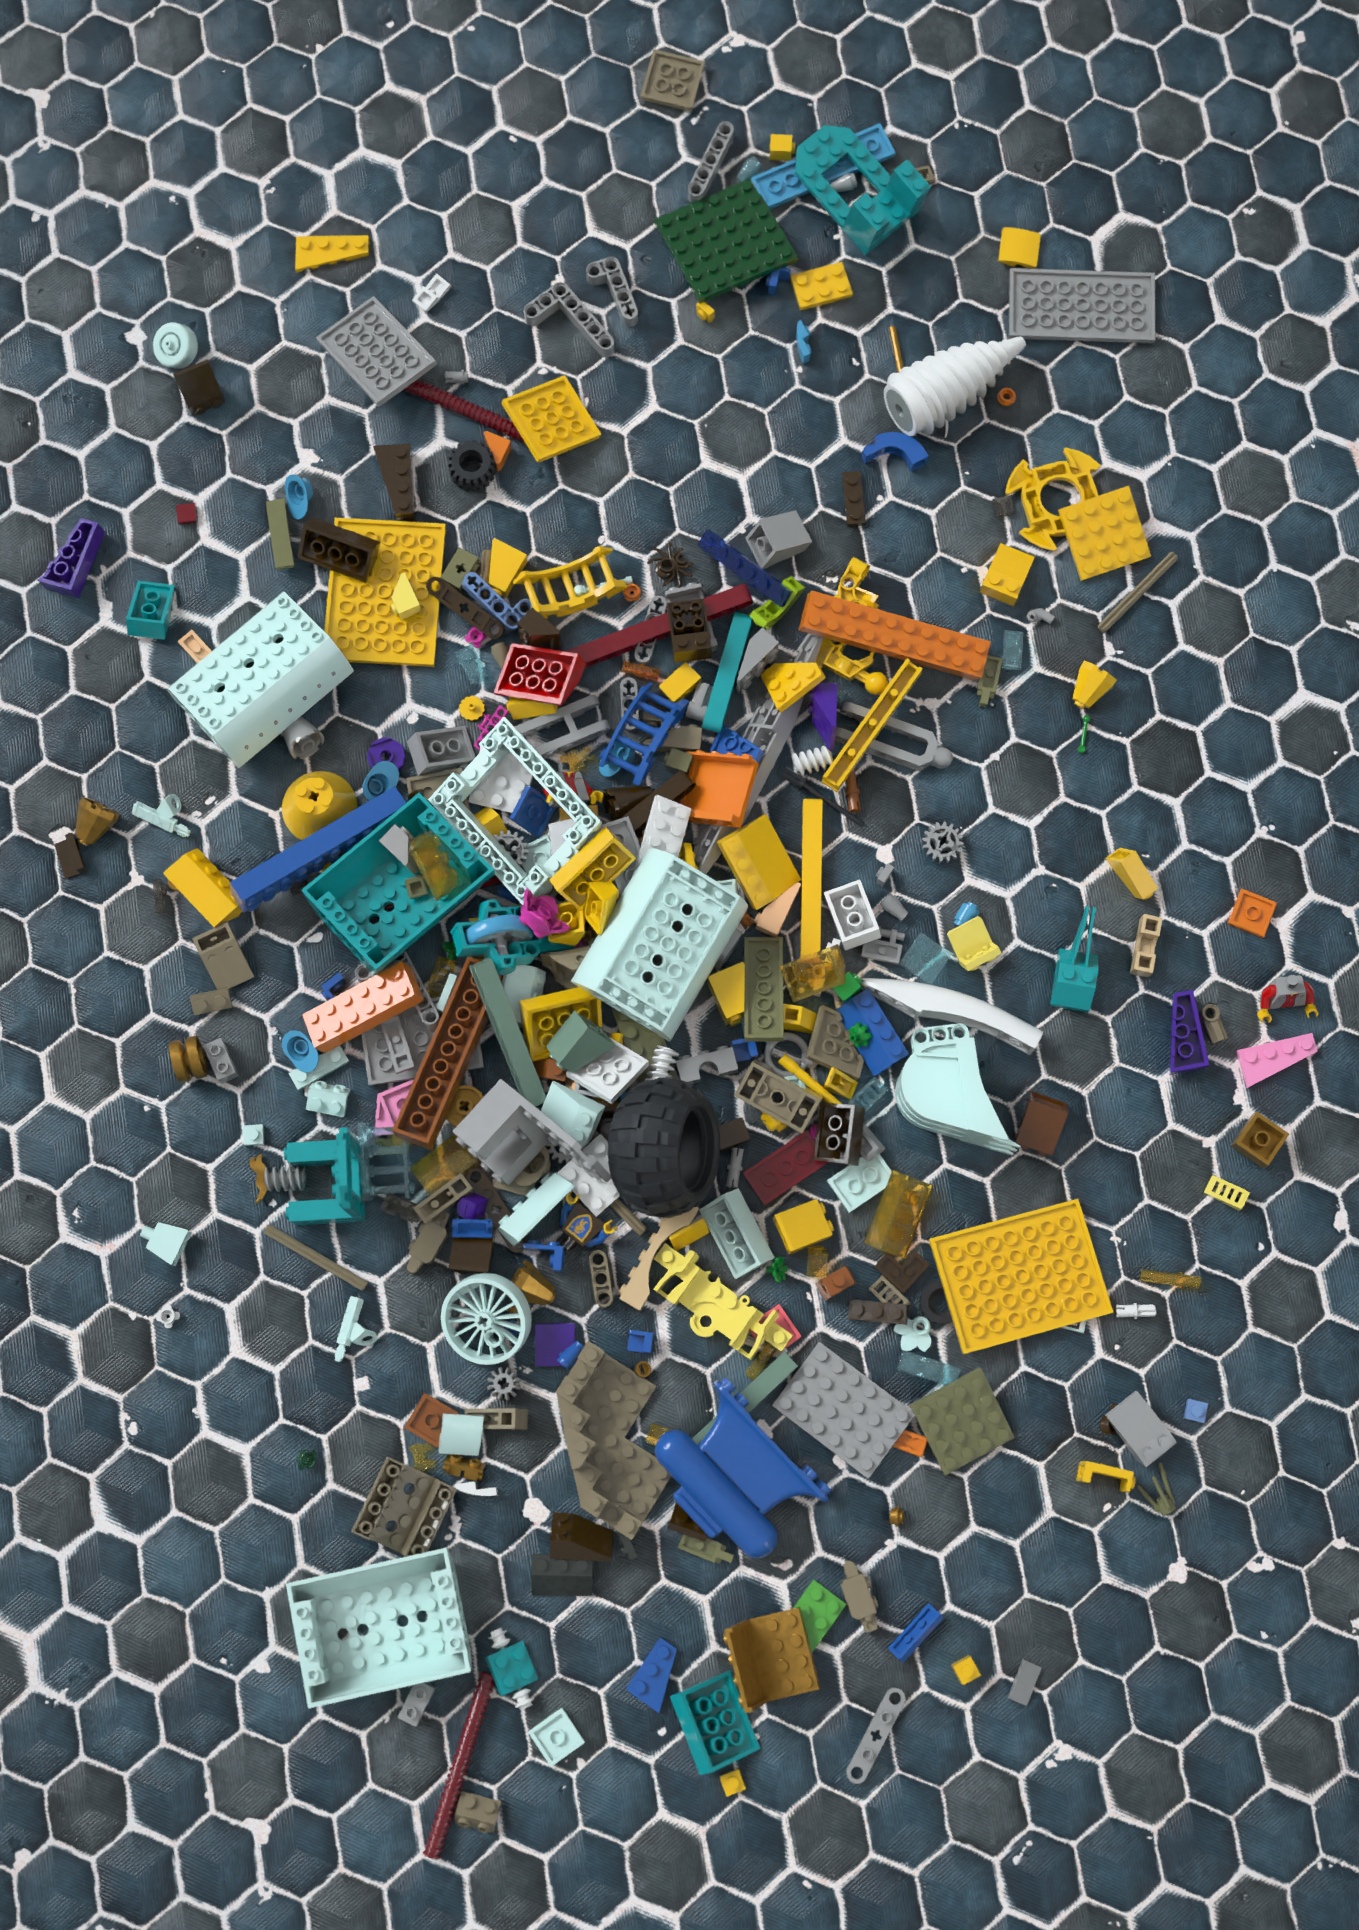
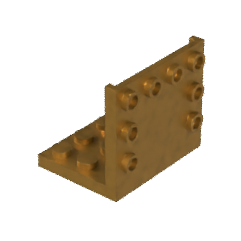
(771, 1658)

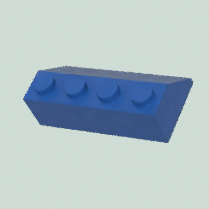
(884, 1046)

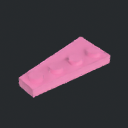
(1269, 1058)

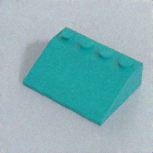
(714, 1723)

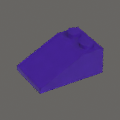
(824, 711)

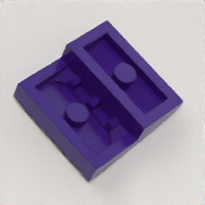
(551, 1341)

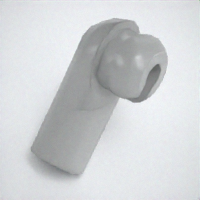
(1040, 614)

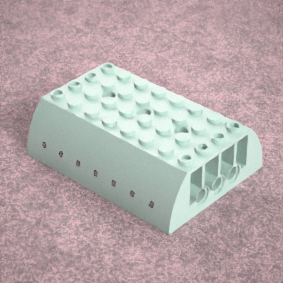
(271, 693)

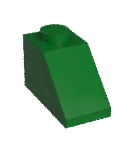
(849, 988)

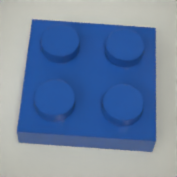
(532, 812)

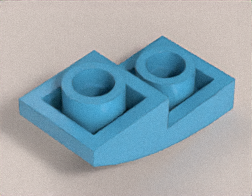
(803, 347)

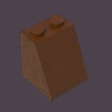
(1041, 1123)

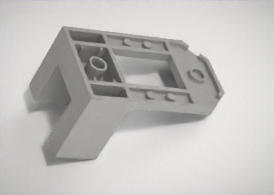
(510, 1132)

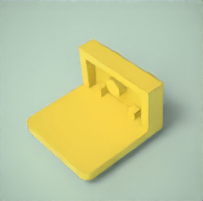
(973, 944)

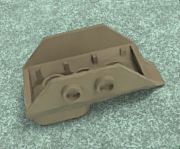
(565, 963)

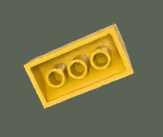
(597, 861)
(204, 887)

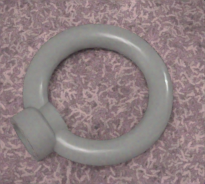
(799, 1041)

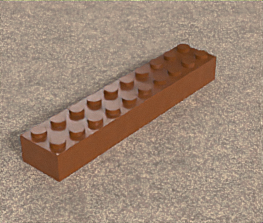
(443, 1063)

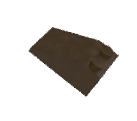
(199, 388)
(579, 1539)

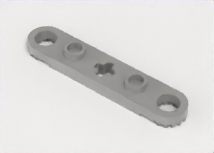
(868, 1749)

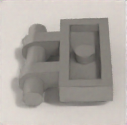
(883, 950)

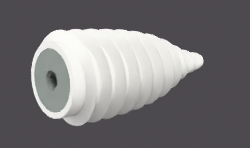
(945, 383)

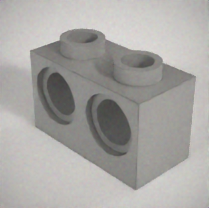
(221, 1060)
(416, 1703)

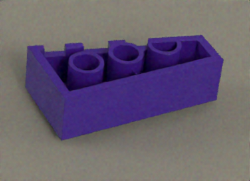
(73, 563)
(1187, 1040)

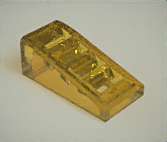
(435, 988)

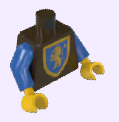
(582, 1225)

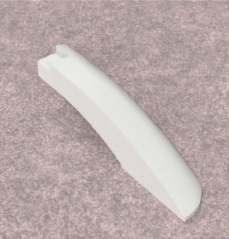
(949, 1005)

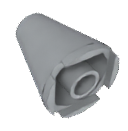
(302, 738)

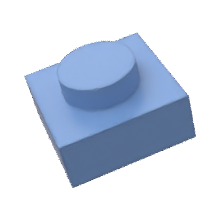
(1195, 1411)

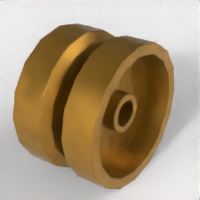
(188, 1059)
(465, 1096)

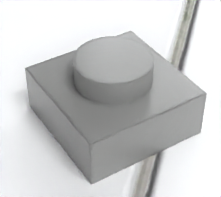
(883, 874)

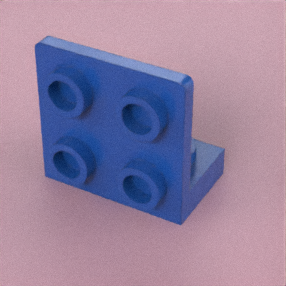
(556, 1260)

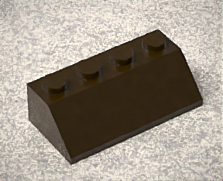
(338, 549)

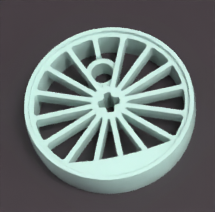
(481, 1310)

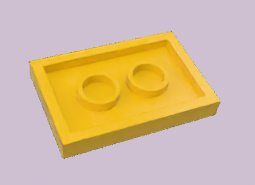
(821, 286)

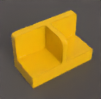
(680, 683)

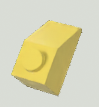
(404, 599)

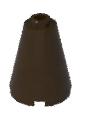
(622, 799)

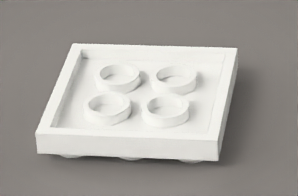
(503, 785)
(611, 1072)
(593, 1193)

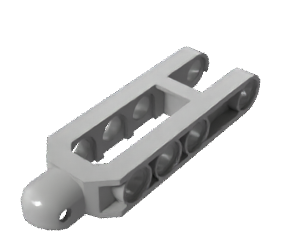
(566, 714)
(934, 754)

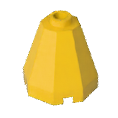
(1091, 685)

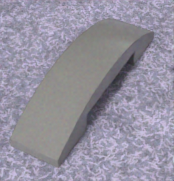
(397, 1045)

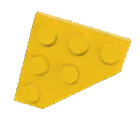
(791, 681)

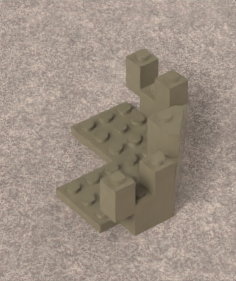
(596, 1416)

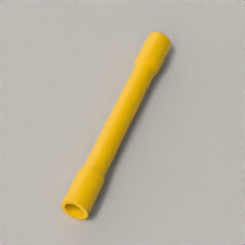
(790, 1065)

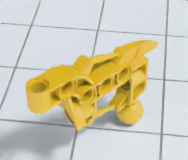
(831, 655)

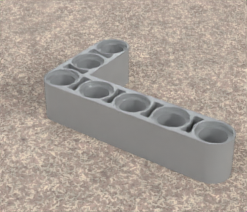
(574, 314)
(426, 1012)

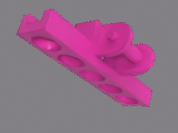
(491, 719)

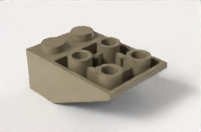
(223, 957)

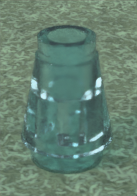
(749, 169)

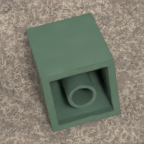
(578, 1043)

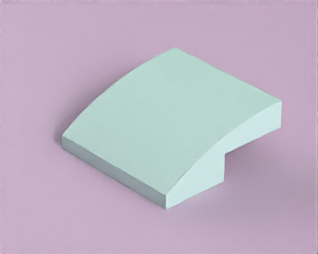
(460, 1434)

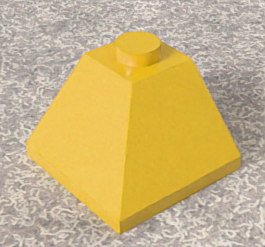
(600, 904)

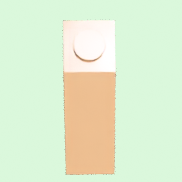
(775, 914)

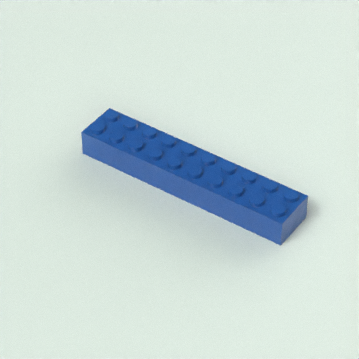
(313, 852)

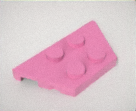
(390, 1104)

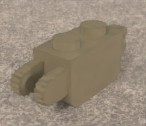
(428, 1243)
(858, 1597)

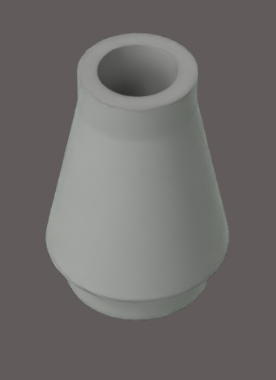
(844, 183)
(894, 907)

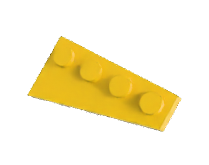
(321, 250)

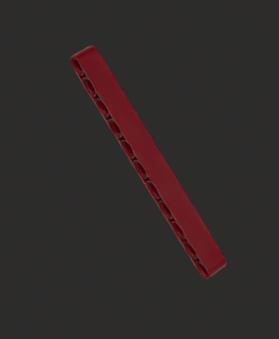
(658, 627)

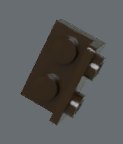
(684, 1524)

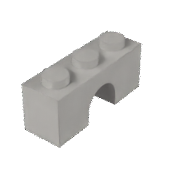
(722, 1060)

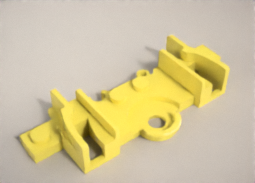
(717, 1302)

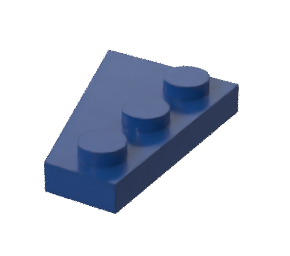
(732, 742)
(653, 1675)

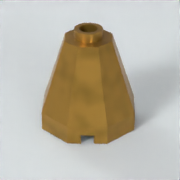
(93, 821)
(533, 1284)

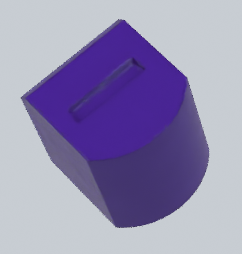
(472, 1206)

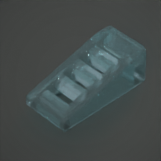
(856, 1100)

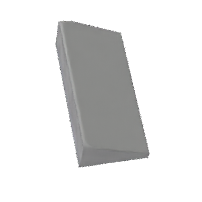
(870, 1145)
(1024, 1682)

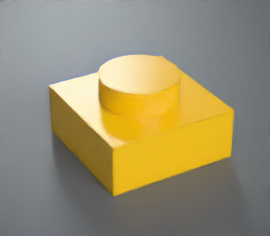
(705, 312)
(732, 1782)

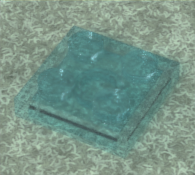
(925, 959)

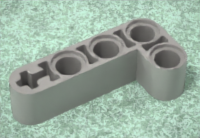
(617, 292)

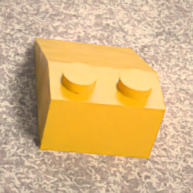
(1006, 574)

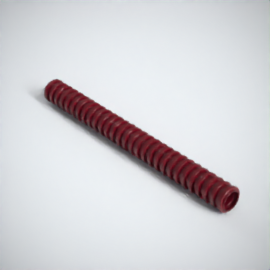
(465, 408)
(459, 1766)

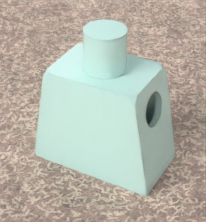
(166, 1241)

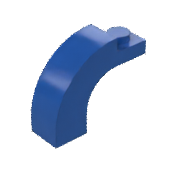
(899, 444)

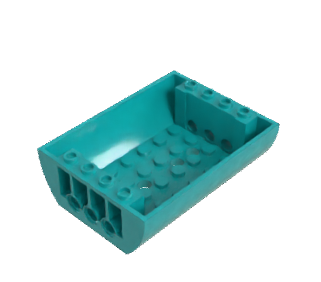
(372, 877)

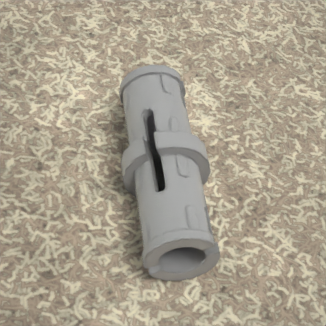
(734, 1167)

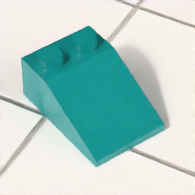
(150, 610)

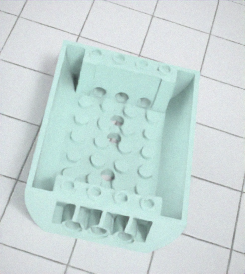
(643, 929)
(389, 1653)

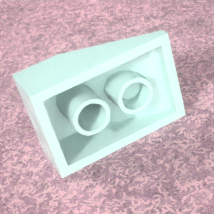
(572, 1112)

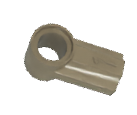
(1214, 1025)

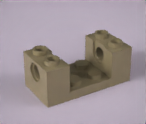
(797, 1103)

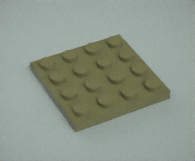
(962, 1421)

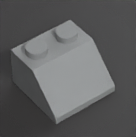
(398, 843)

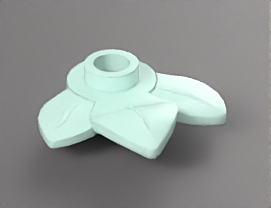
(912, 1336)

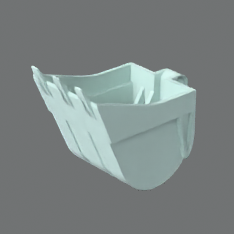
(945, 1093)

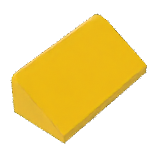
(689, 1234)

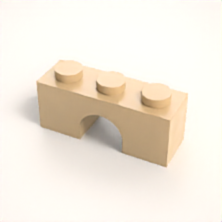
(1146, 939)

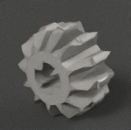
(510, 1380)

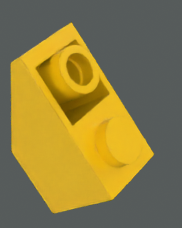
(798, 1018)

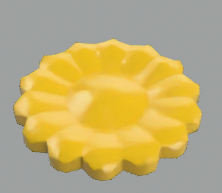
(471, 708)

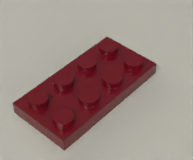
(783, 1168)

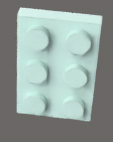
(860, 1183)

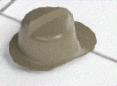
(535, 1169)

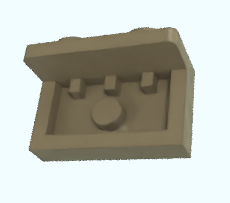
(477, 1812)

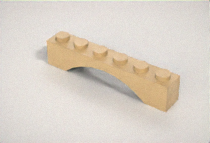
(637, 1289)

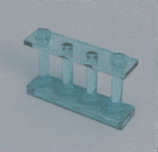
(369, 1170)

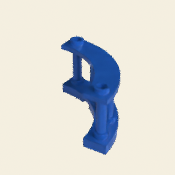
(658, 734)

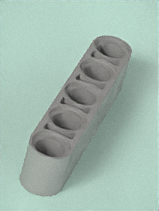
(711, 155)

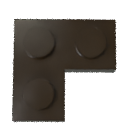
(901, 1275)

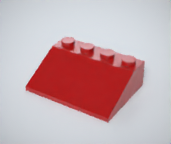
(539, 674)

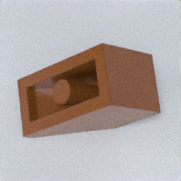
(549, 1071)

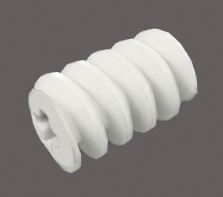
(812, 760)
(662, 1063)

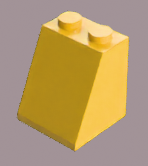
(728, 992)
(803, 1226)

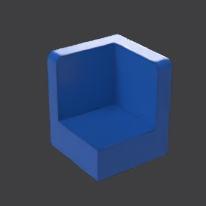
(744, 1050)
(640, 1341)

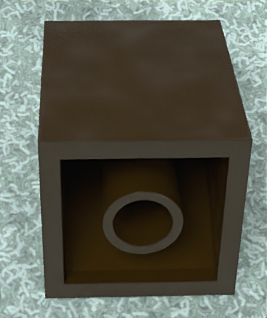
(472, 1254)

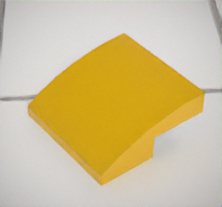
(1019, 247)

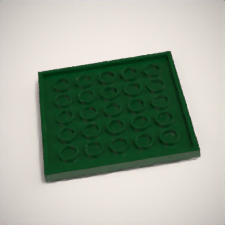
(725, 240)

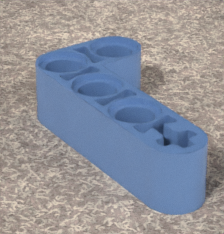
(494, 598)

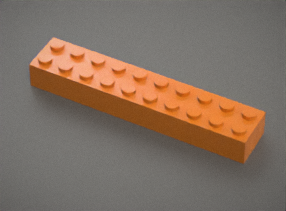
(894, 635)

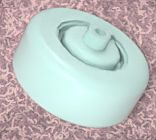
(175, 345)

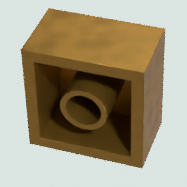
(1260, 1140)

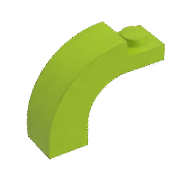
(770, 612)

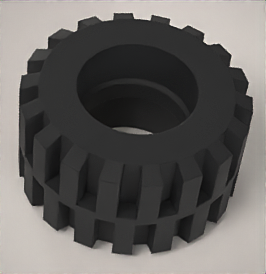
(469, 452)

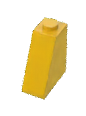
(505, 567)
(524, 708)
(1132, 872)

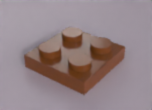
(427, 1419)

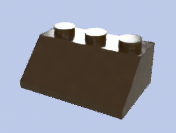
(538, 631)
(839, 1133)

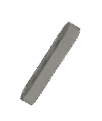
(652, 608)

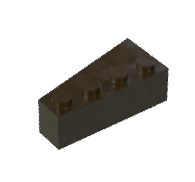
(397, 473)

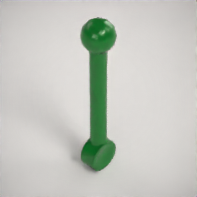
(1081, 749)

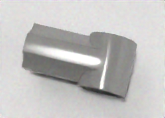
(699, 703)

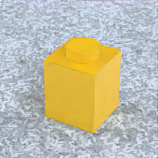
(781, 147)
(965, 1670)

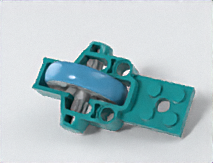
(501, 938)

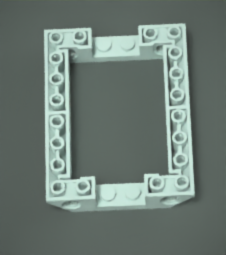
(457, 787)

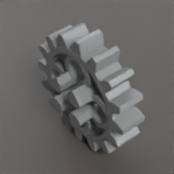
(518, 851)

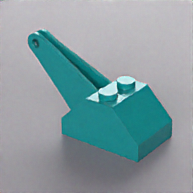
(1076, 972)

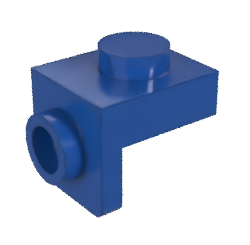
(772, 280)

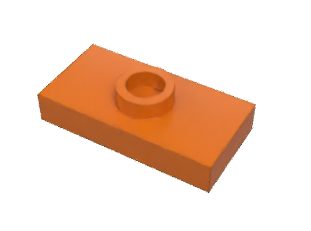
(911, 1443)

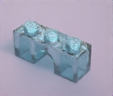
(927, 1368)

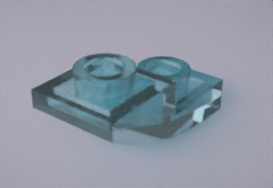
(1012, 649)

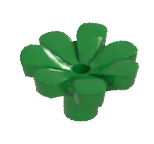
(450, 948)
(859, 1035)
(777, 1269)

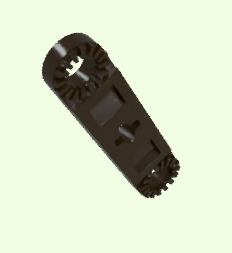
(475, 616)
(488, 1191)

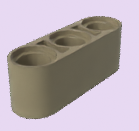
(597, 1270)

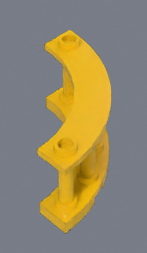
(575, 602)

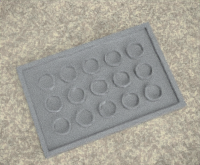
(376, 351)
(378, 1058)
(843, 1410)

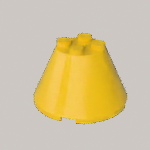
(316, 802)

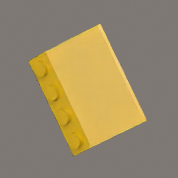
(759, 861)
(547, 1013)

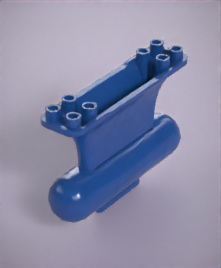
(734, 1476)

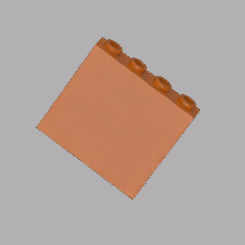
(720, 788)

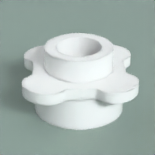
(168, 1322)

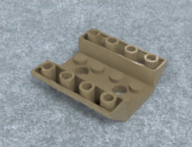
(414, 1513)

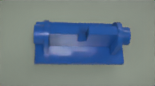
(472, 1228)

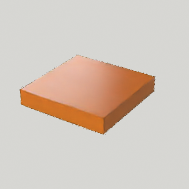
(1252, 913)

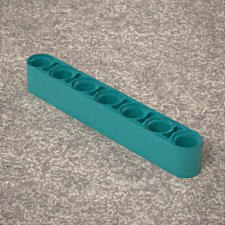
(727, 672)

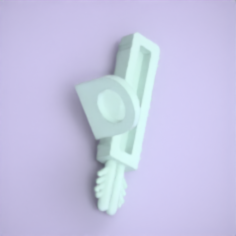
(163, 815)
(351, 1330)

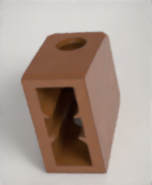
(836, 1283)

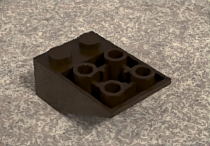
(689, 630)

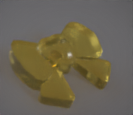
(418, 1456)

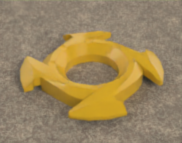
(1031, 482)

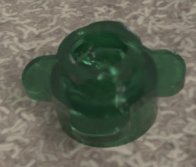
(306, 1459)

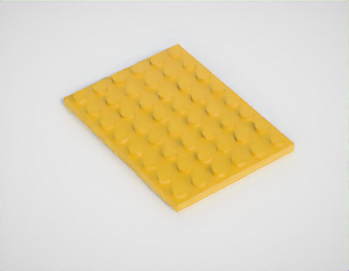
(361, 612)
(1020, 1276)

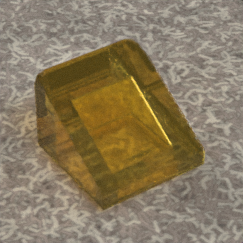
(655, 1433)

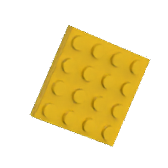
(551, 419)
(1104, 533)

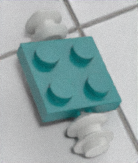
(511, 1668)

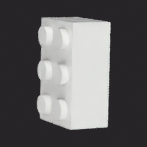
(852, 915)

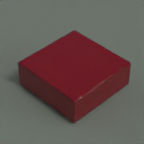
(186, 513)

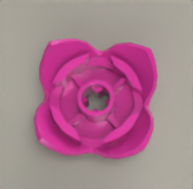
(541, 915)

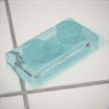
(471, 665)

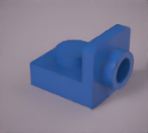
(333, 984)

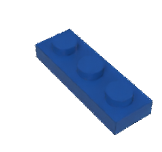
(915, 1633)

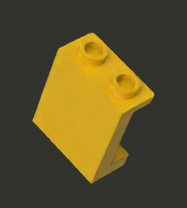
(1087, 1468)

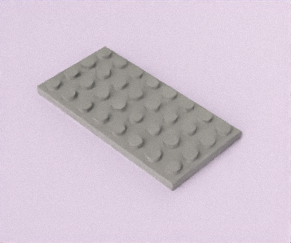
(1082, 305)

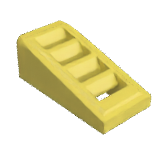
(1230, 1202)

